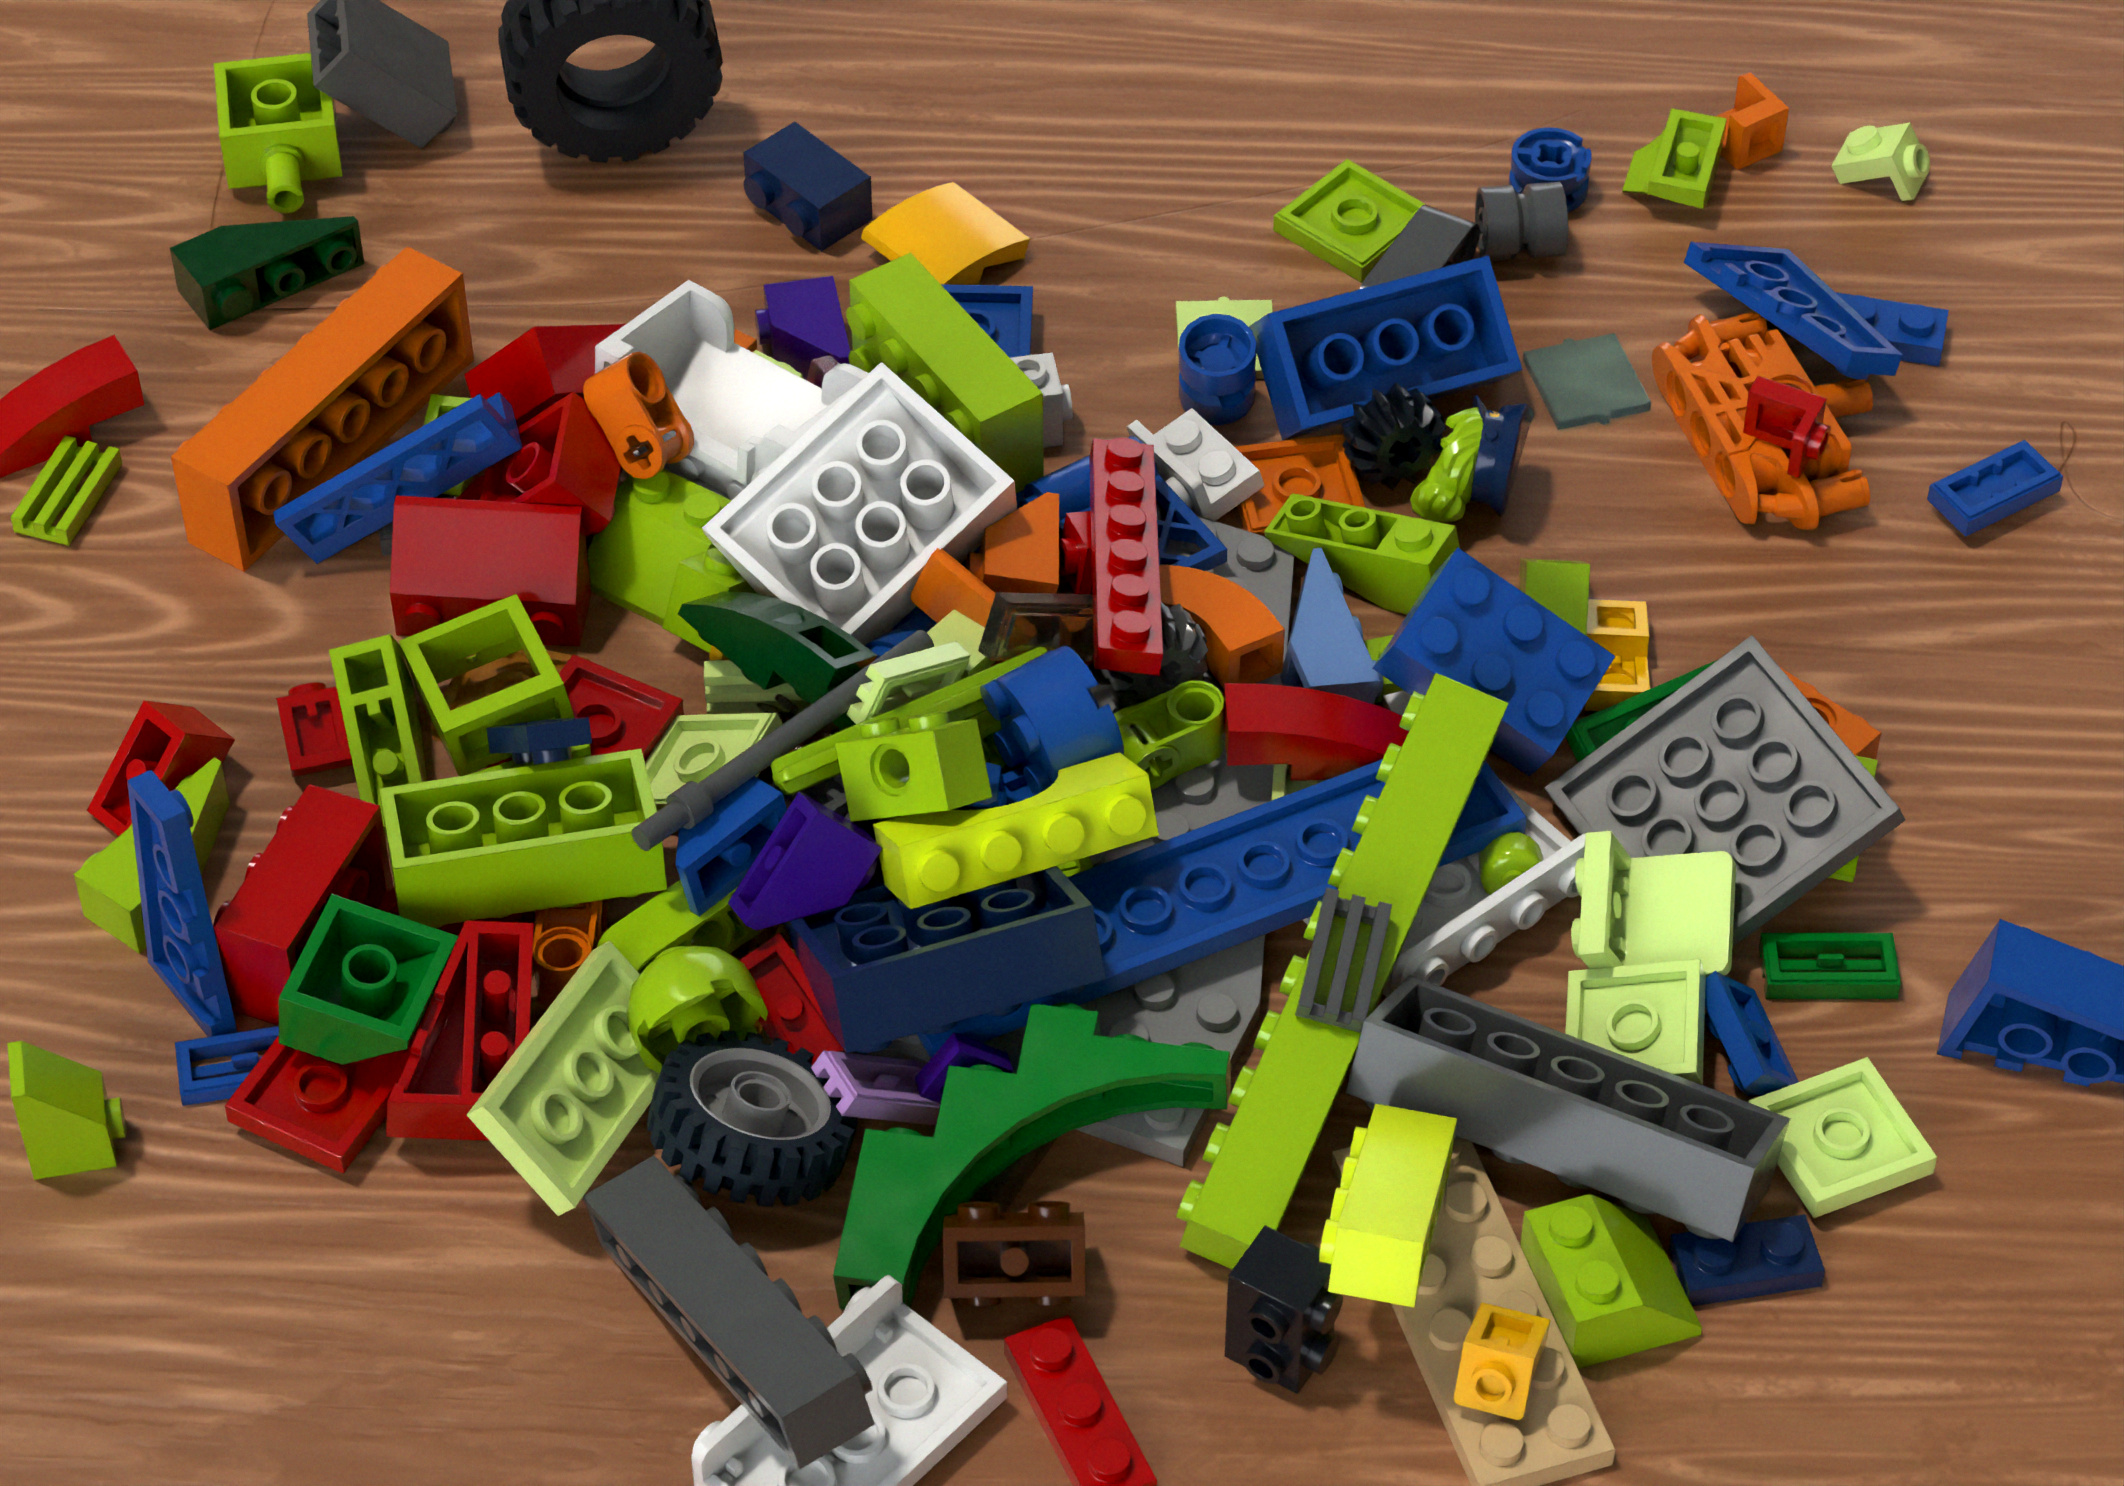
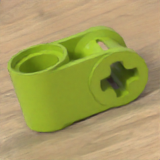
(1174, 730)

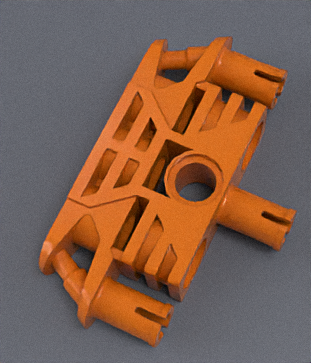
(1711, 409)

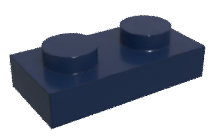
(540, 740)
(1760, 1261)

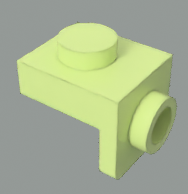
(1884, 153)

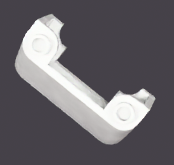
(735, 400)

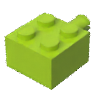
(275, 127)

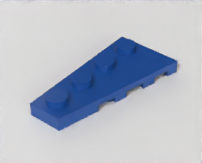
(1797, 302)
(175, 905)

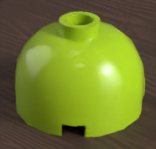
(689, 995)

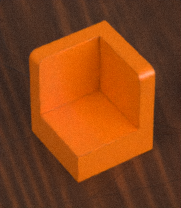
(1754, 125)

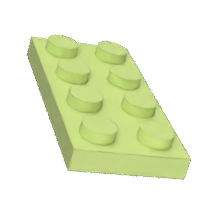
(571, 1085)

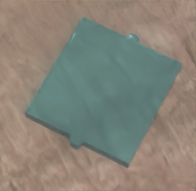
(1586, 381)

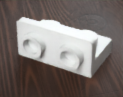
(1200, 465)

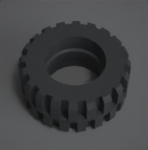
(617, 108)

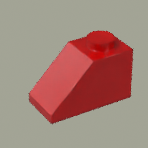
(161, 738)

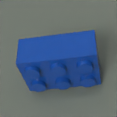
(1504, 645)

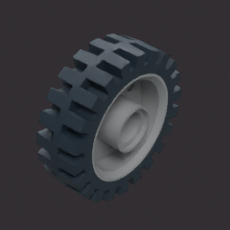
(749, 1119)

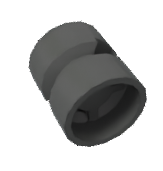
(1522, 221)

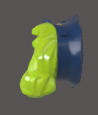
(1475, 462)

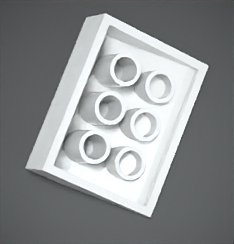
(862, 508)

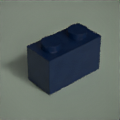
(807, 186)

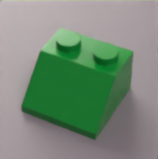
(361, 983)

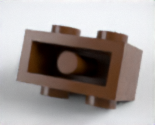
(1014, 1254)

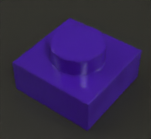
(958, 1052)

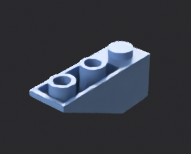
(1327, 641)

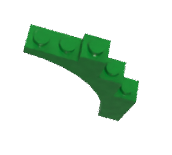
(995, 1117)

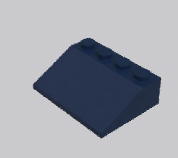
(925, 968)

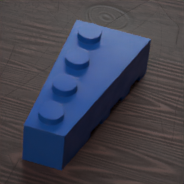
(2038, 1006)

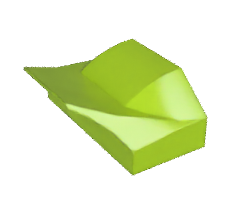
(1679, 161)

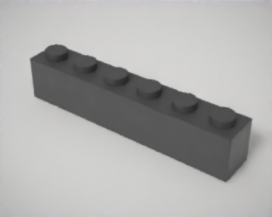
(731, 1311)

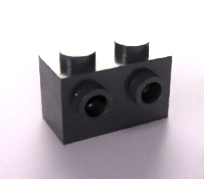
(1281, 1311)

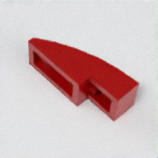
(65, 401)
(1305, 728)

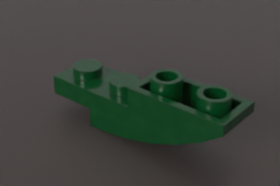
(779, 643)

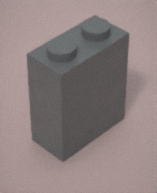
(383, 67)

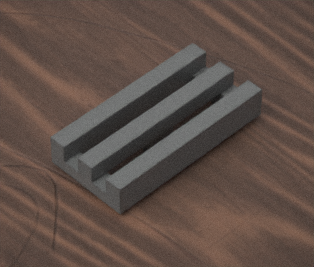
(1354, 912)

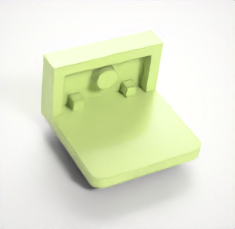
(1653, 907)

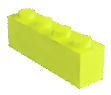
(1388, 1205)

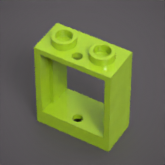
(490, 635)

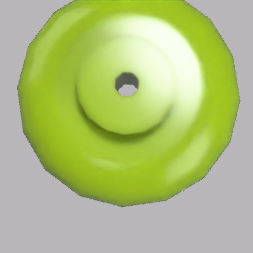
(1507, 859)

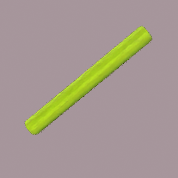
(961, 699)

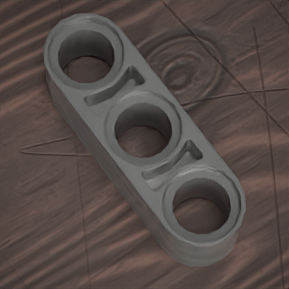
(1426, 244)

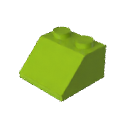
(649, 534)
(1605, 1279)

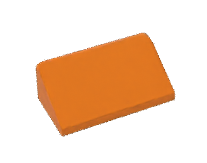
(950, 586)

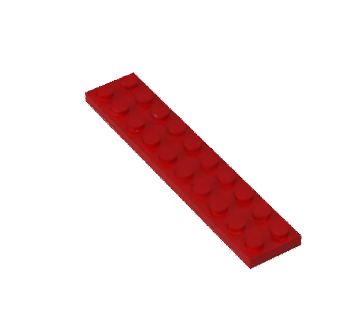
(335, 1108)

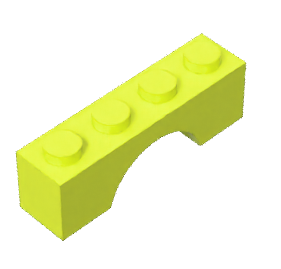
(960, 851)

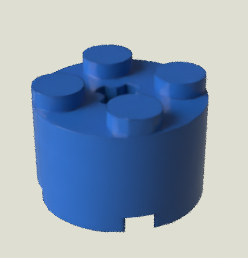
(1050, 717)

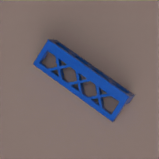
(416, 465)

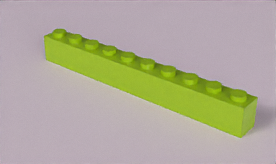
(1306, 1060)

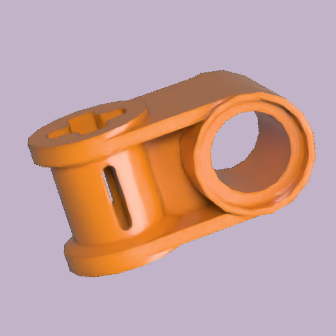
(636, 412)
(563, 943)

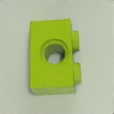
(914, 768)

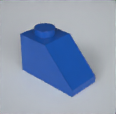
(724, 845)

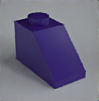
(802, 322)
(805, 866)

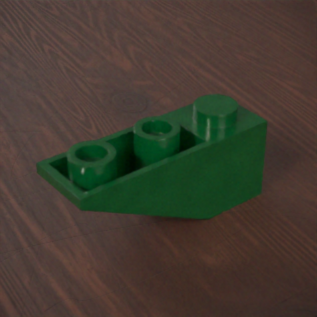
(261, 263)

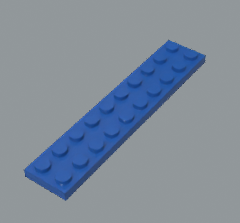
(1234, 883)

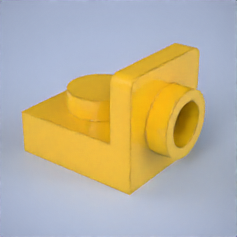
(1500, 1360)

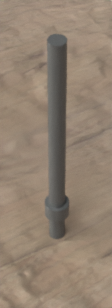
(695, 800)

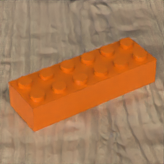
(323, 405)

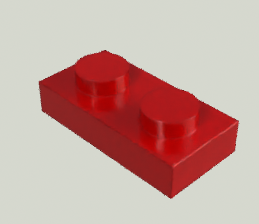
(789, 999)

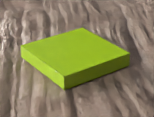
(1347, 218)

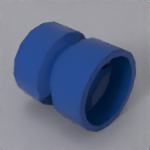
(1217, 368)

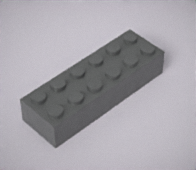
(1570, 1107)

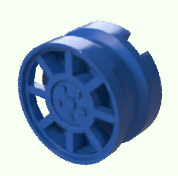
(1552, 157)

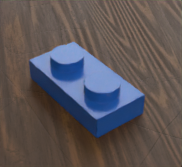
(1910, 328)
(1747, 1035)

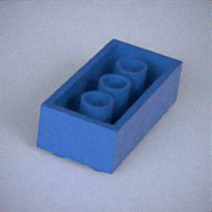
(1422, 331)

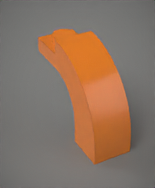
(1239, 629)

